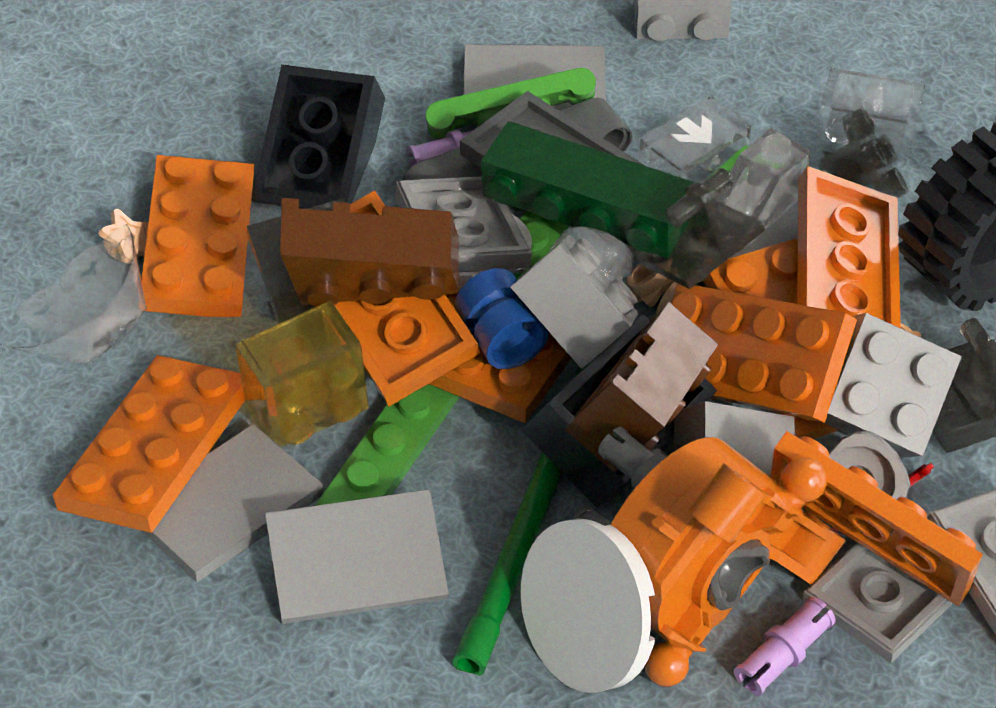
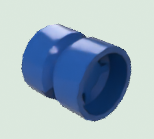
(500, 319)

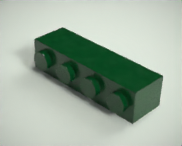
(583, 187)

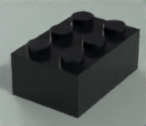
(574, 460)

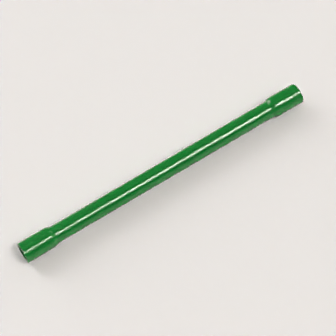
(484, 627)

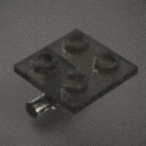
(712, 233)

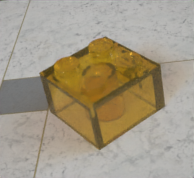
(303, 375)

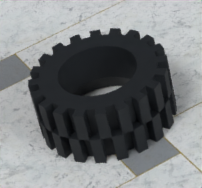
(955, 223)

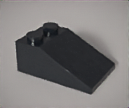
(318, 136)

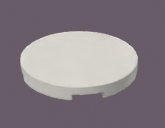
(587, 605)

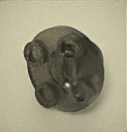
(865, 157)

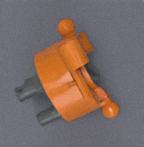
(706, 532)

